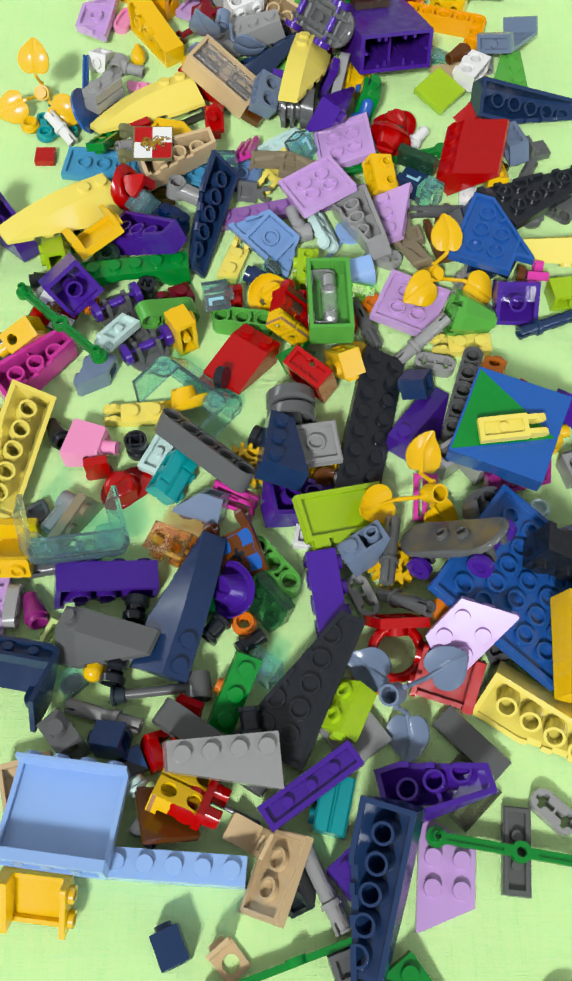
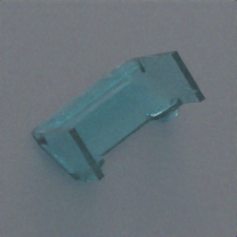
(220, 403)
(106, 540)

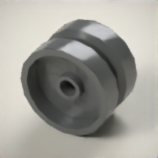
(294, 400)

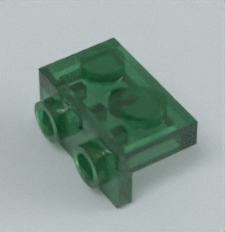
(417, 159)
(270, 603)

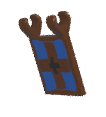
(241, 544)

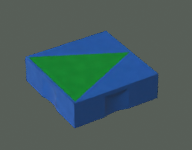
(514, 461)

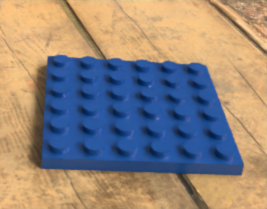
(510, 588)

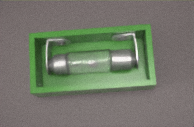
(329, 300)

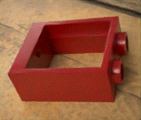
(317, 377)

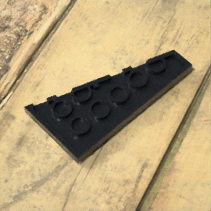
(531, 195)
(307, 689)

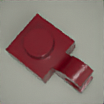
(179, 290)

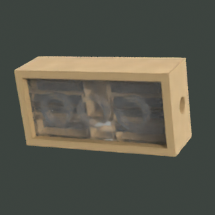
(220, 75)

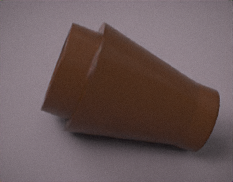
(457, 53)

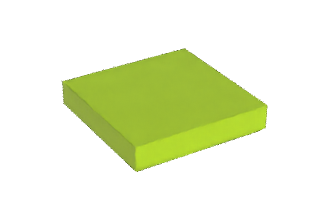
(439, 91)

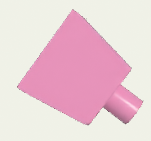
(86, 441)

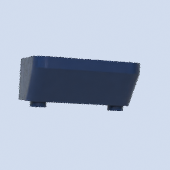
(29, 668)

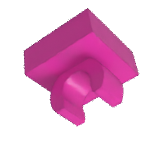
(536, 272)

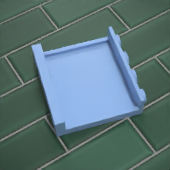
(63, 814)

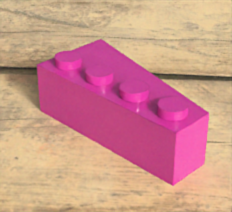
(37, 362)

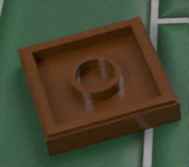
(160, 827)

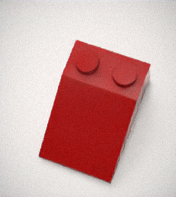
(247, 355)

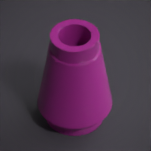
(35, 613)

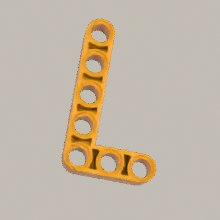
(452, 22)

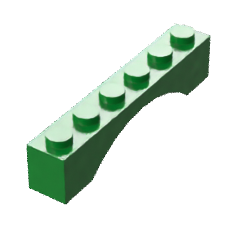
(164, 268)

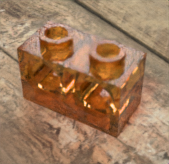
(167, 542)

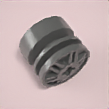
(299, 111)

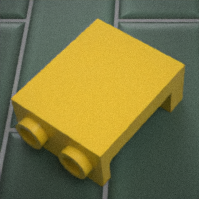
(96, 235)
(12, 560)
(37, 899)

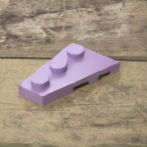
(392, 211)

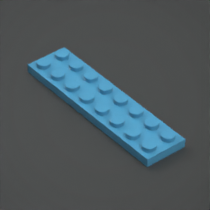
(83, 164)

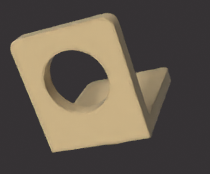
(248, 835)
(221, 948)

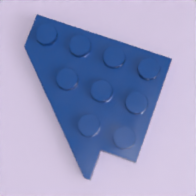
(490, 238)

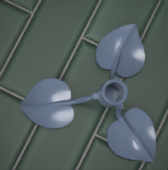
(204, 25)
(409, 734)

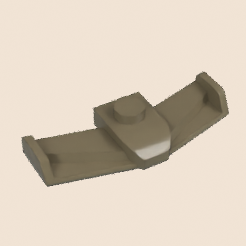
(285, 161)
(411, 246)

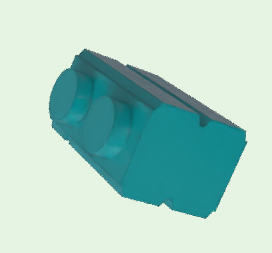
(172, 477)
(333, 810)

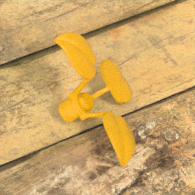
(34, 59)
(445, 237)
(421, 455)

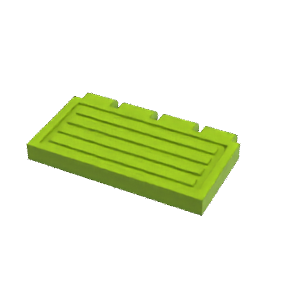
(330, 515)

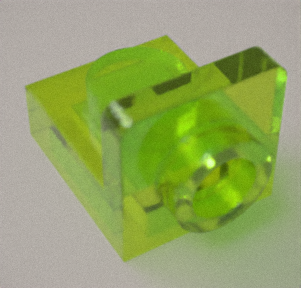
(362, 290)

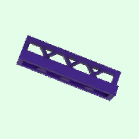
(310, 786)

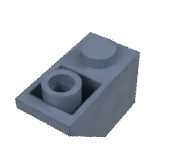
(95, 376)
(205, 506)
(364, 548)

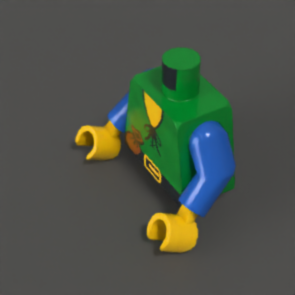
(367, 95)

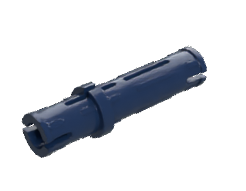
(538, 327)

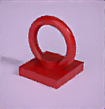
(397, 625)

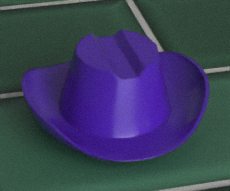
(234, 590)

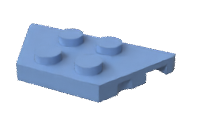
(268, 238)

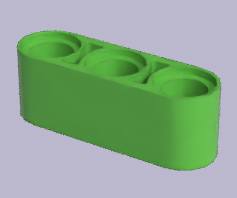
(152, 311)
(229, 320)
(285, 571)

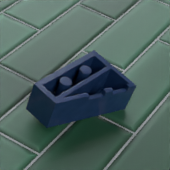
(281, 453)

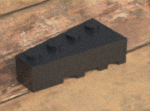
(549, 552)

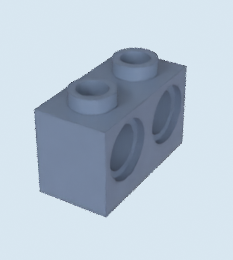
(265, 94)
(516, 146)

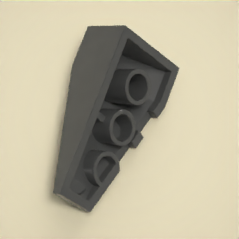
(96, 637)

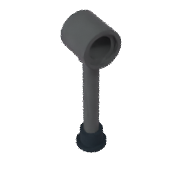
(197, 687)

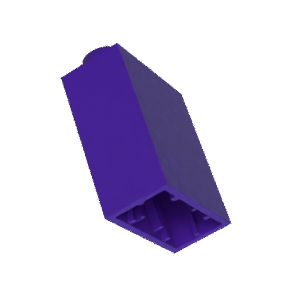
(389, 39)

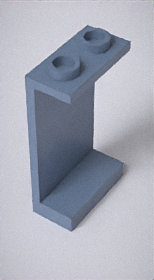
(516, 32)

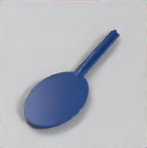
(81, 113)

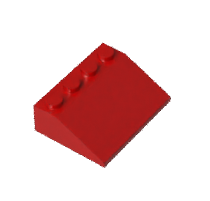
(472, 153)

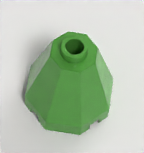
(468, 315)

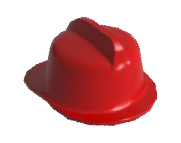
(130, 485)

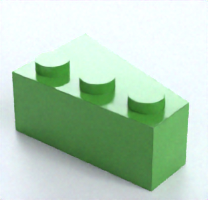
(511, 69)

